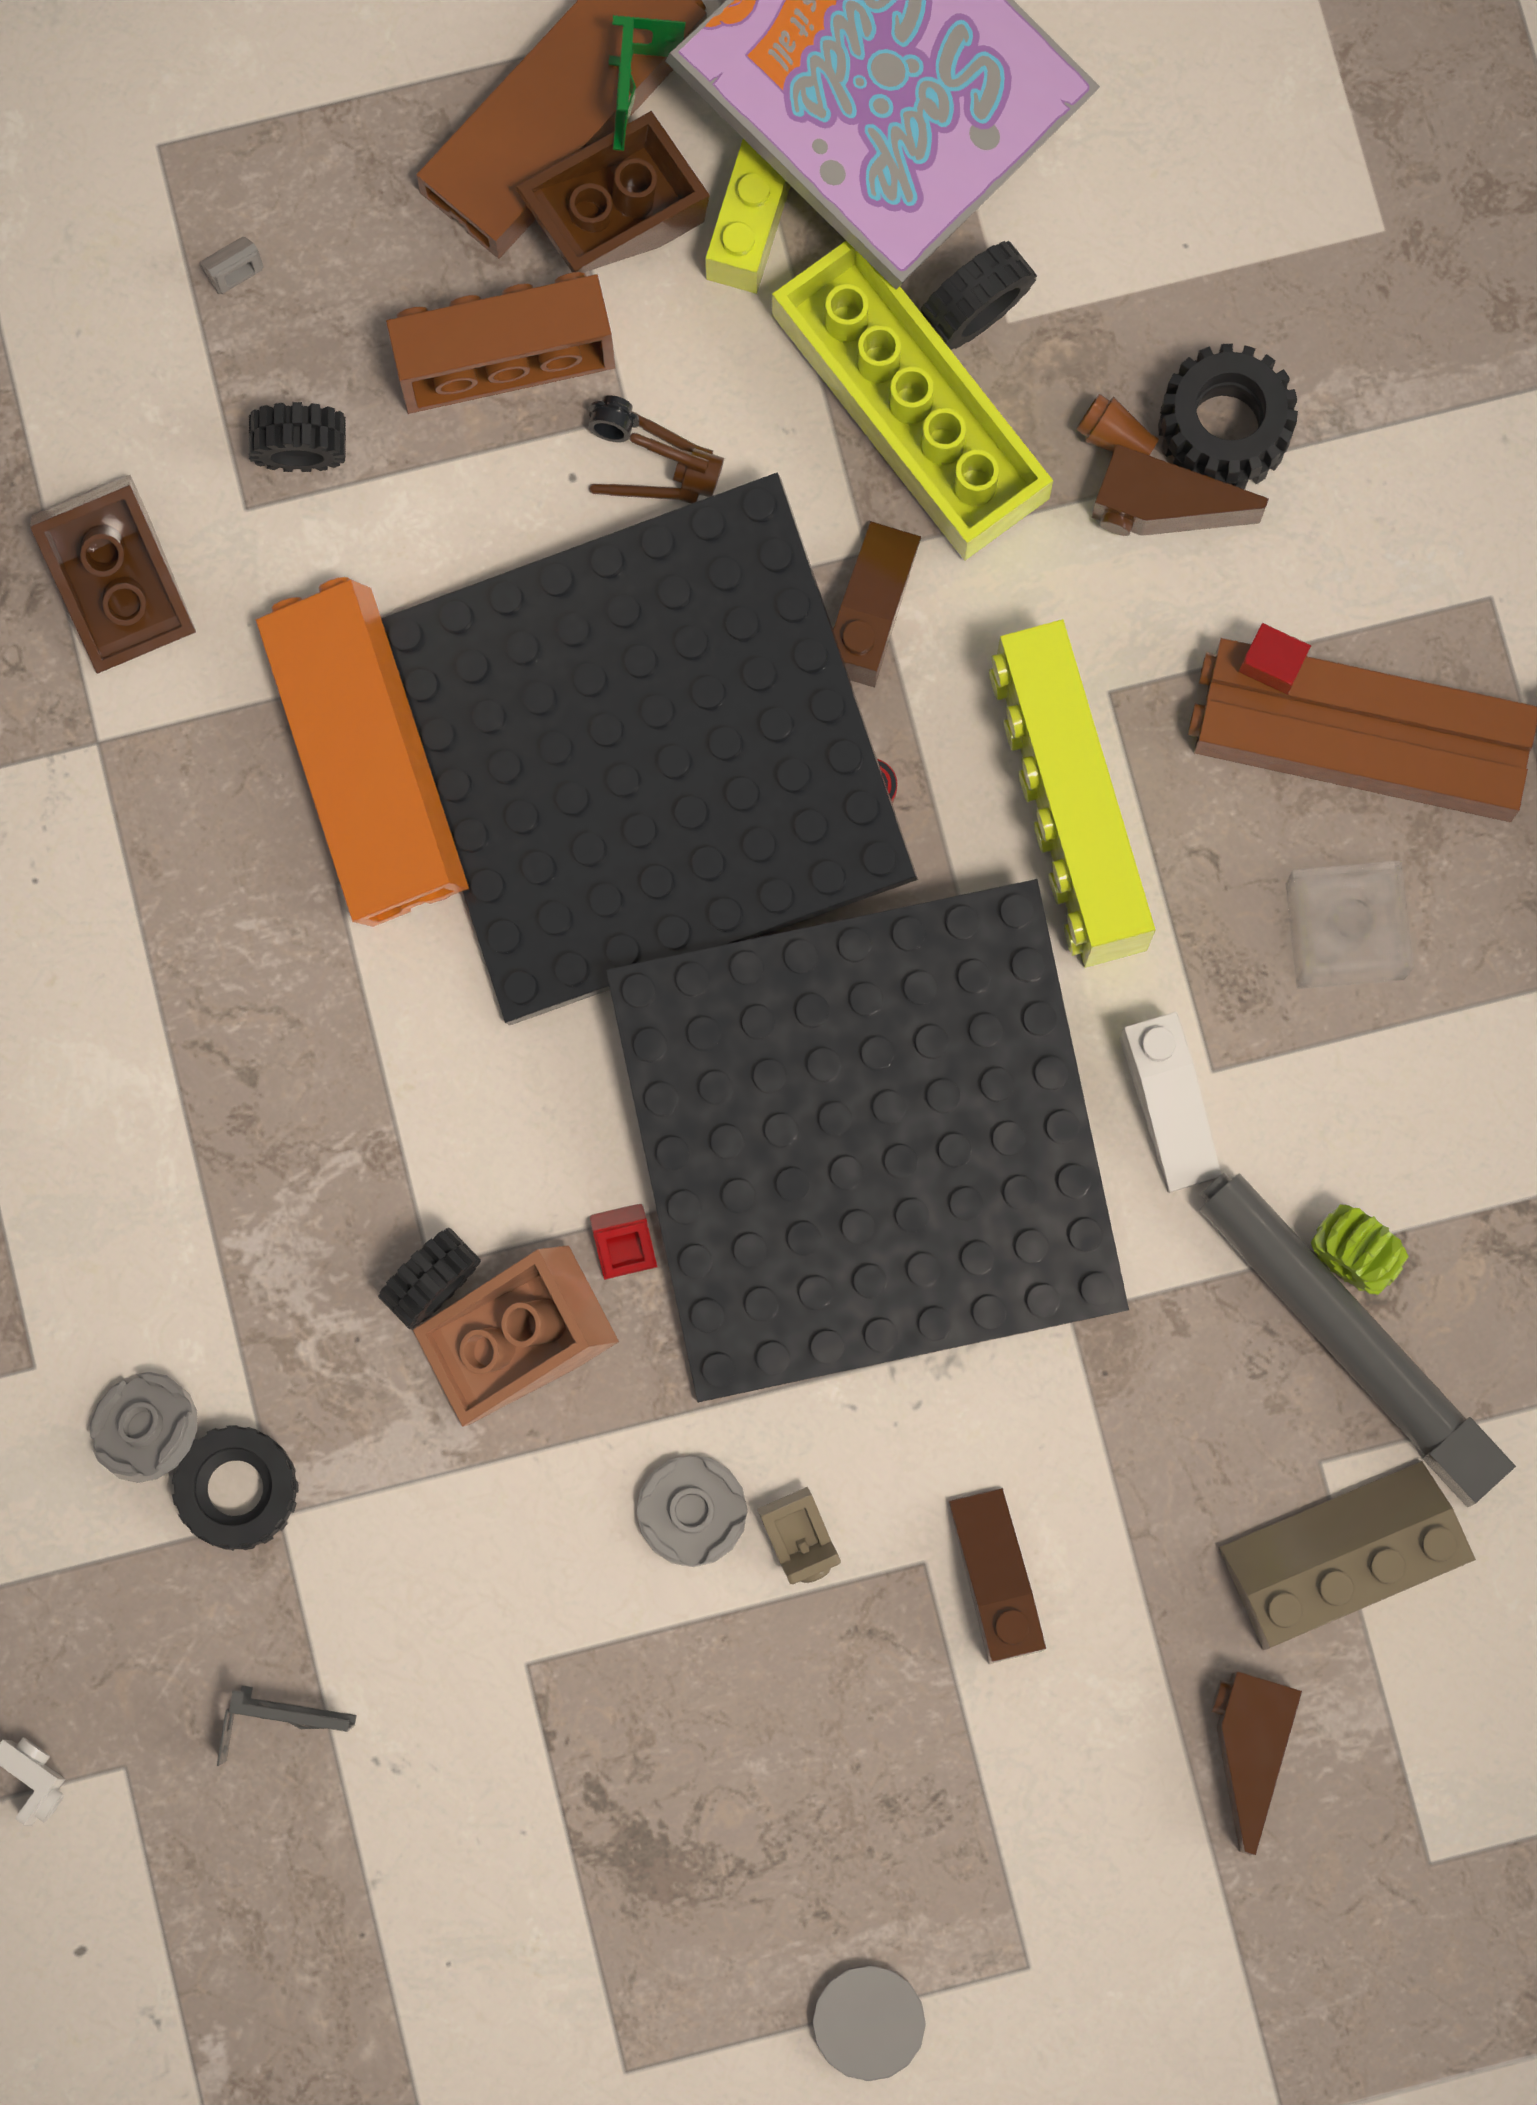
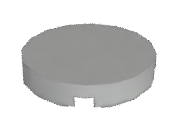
(143, 1427)
(691, 1511)
(869, 2023)

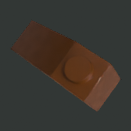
(1160, 498)
(874, 600)
(997, 1576)
(1252, 1741)

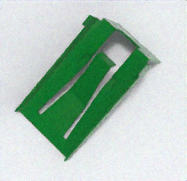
(665, 39)

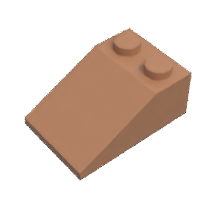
(515, 1333)

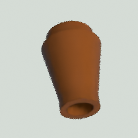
(1111, 424)

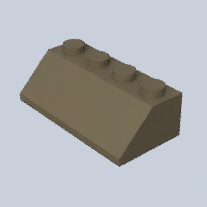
(1346, 1554)

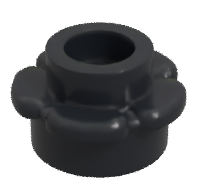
(612, 419)

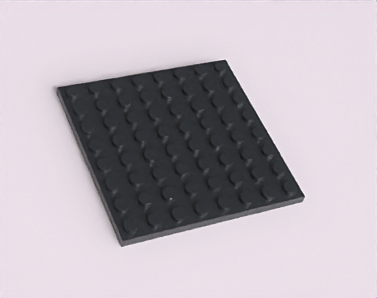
(647, 748)
(867, 1140)

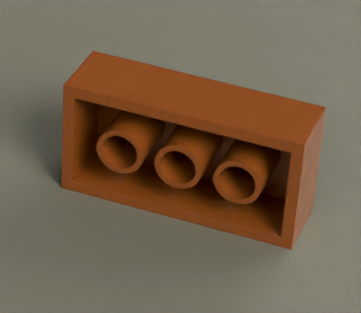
(501, 342)

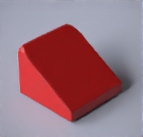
(1274, 658)
(623, 1241)

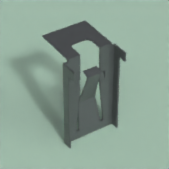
(298, 1716)

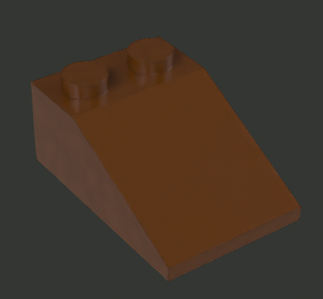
(616, 201)
(112, 574)

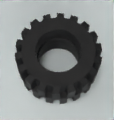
(1237, 377)

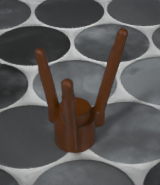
(696, 467)

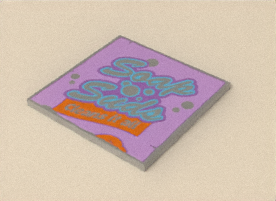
(886, 107)

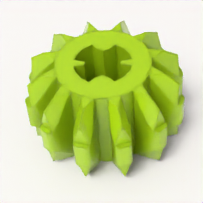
(1359, 1249)

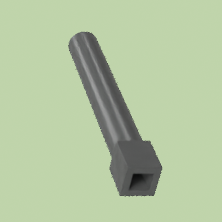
(1451, 1443)

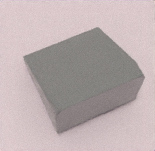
(232, 264)

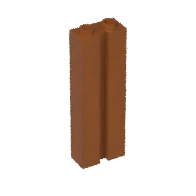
(543, 114)
(1369, 733)

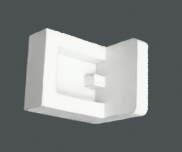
(27, 1764)

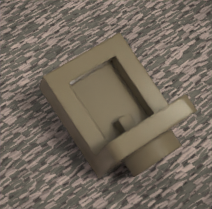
(799, 1537)

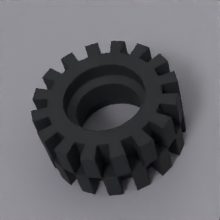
(297, 437)
(429, 1278)

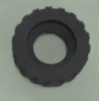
(978, 294)
(265, 1518)

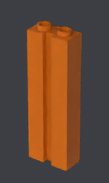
(361, 752)

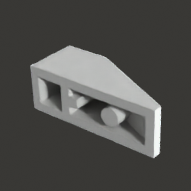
(1171, 1100)

